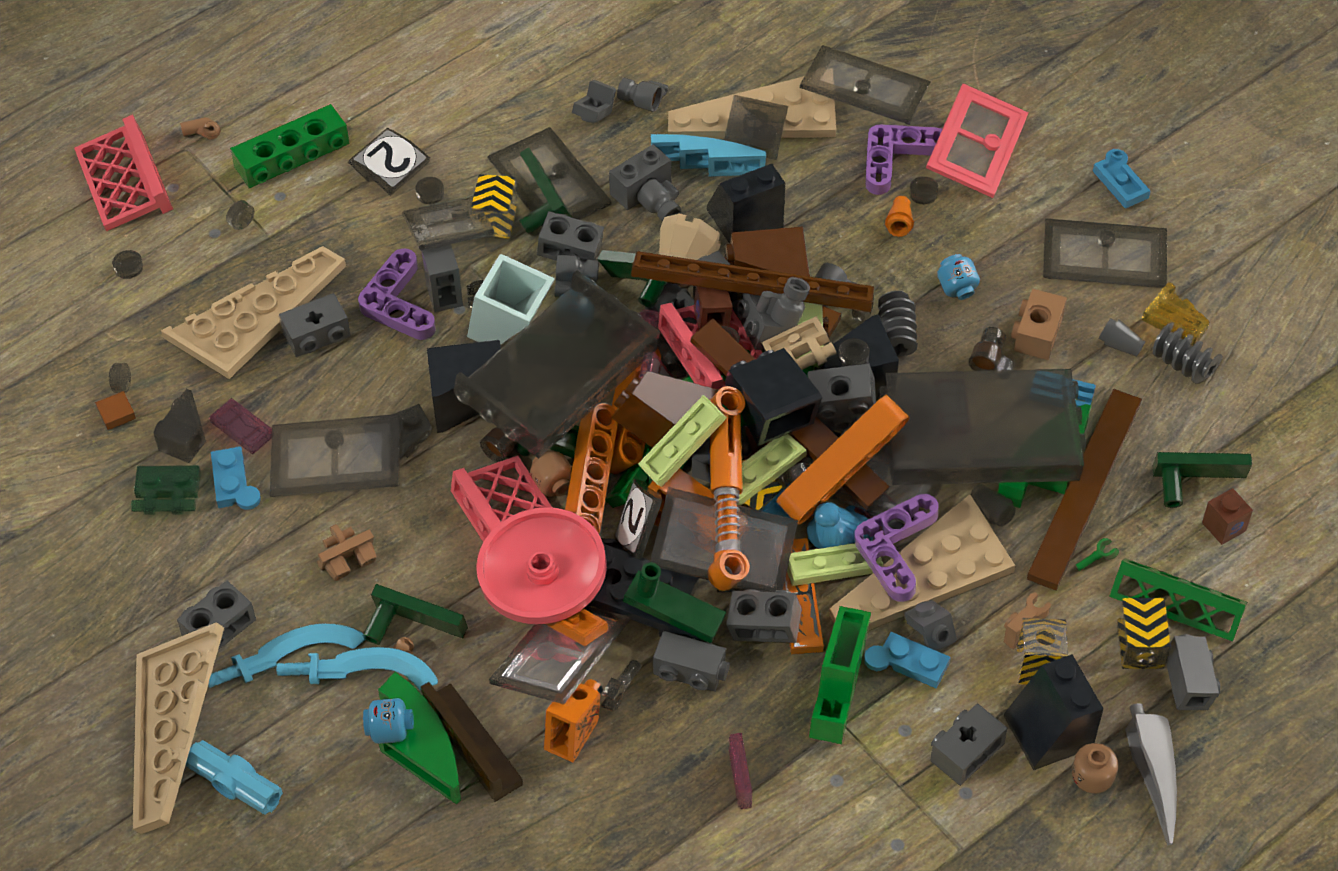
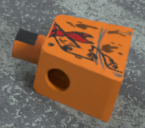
(581, 713)

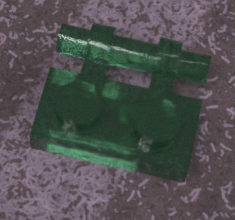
(166, 482)

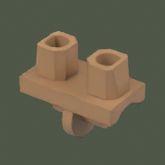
(359, 546)

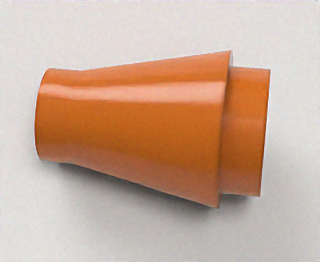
(900, 219)

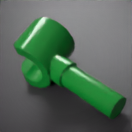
(1098, 554)

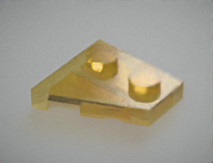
(1170, 308)

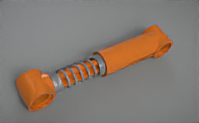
(726, 488)

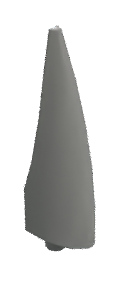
(1154, 756)

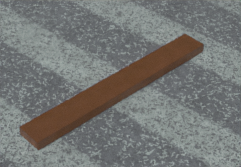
(748, 280)
(816, 438)
(1083, 495)

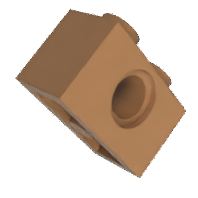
(1039, 324)

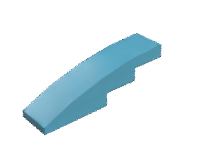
(717, 155)

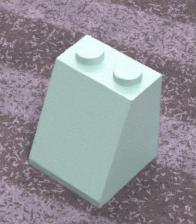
(507, 300)

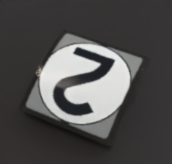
(389, 160)
(638, 518)

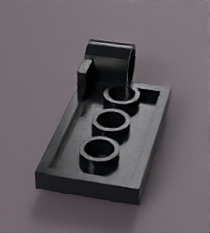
(625, 567)

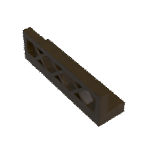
(473, 742)

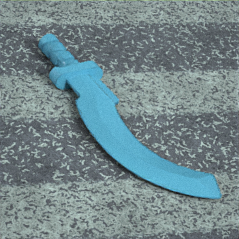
(283, 645)
(359, 660)

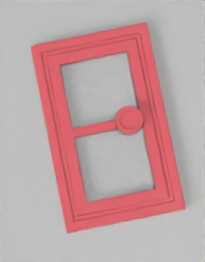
(977, 140)

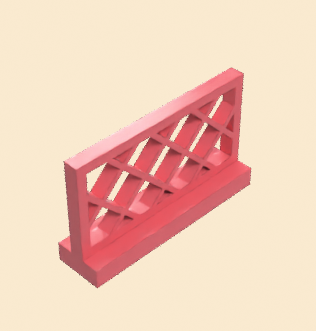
(145, 171)
(678, 335)
(477, 507)

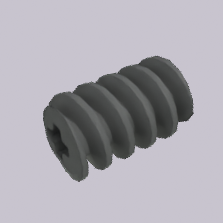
(899, 319)
(1184, 355)

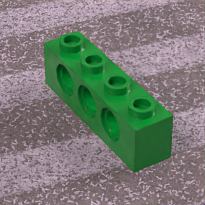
(290, 146)

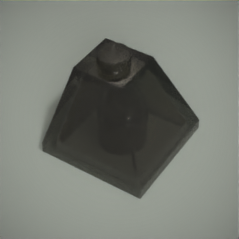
(756, 124)

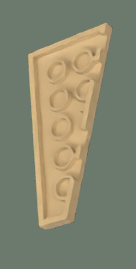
(807, 115)
(250, 317)
(946, 561)
(167, 710)

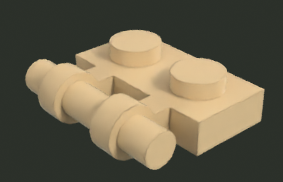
(802, 339)

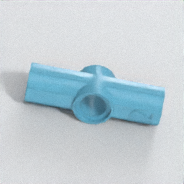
(233, 777)

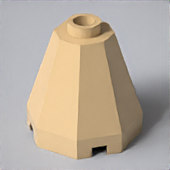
(687, 238)

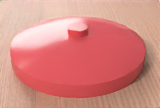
(541, 565)

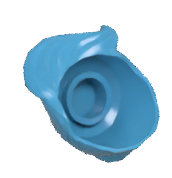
(834, 526)

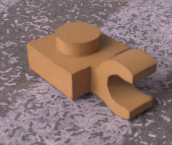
(1014, 622)

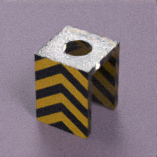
(1143, 633)

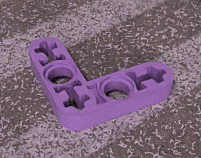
(893, 144)
(388, 300)
(884, 545)

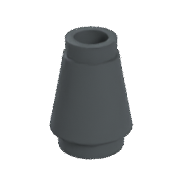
(1121, 337)

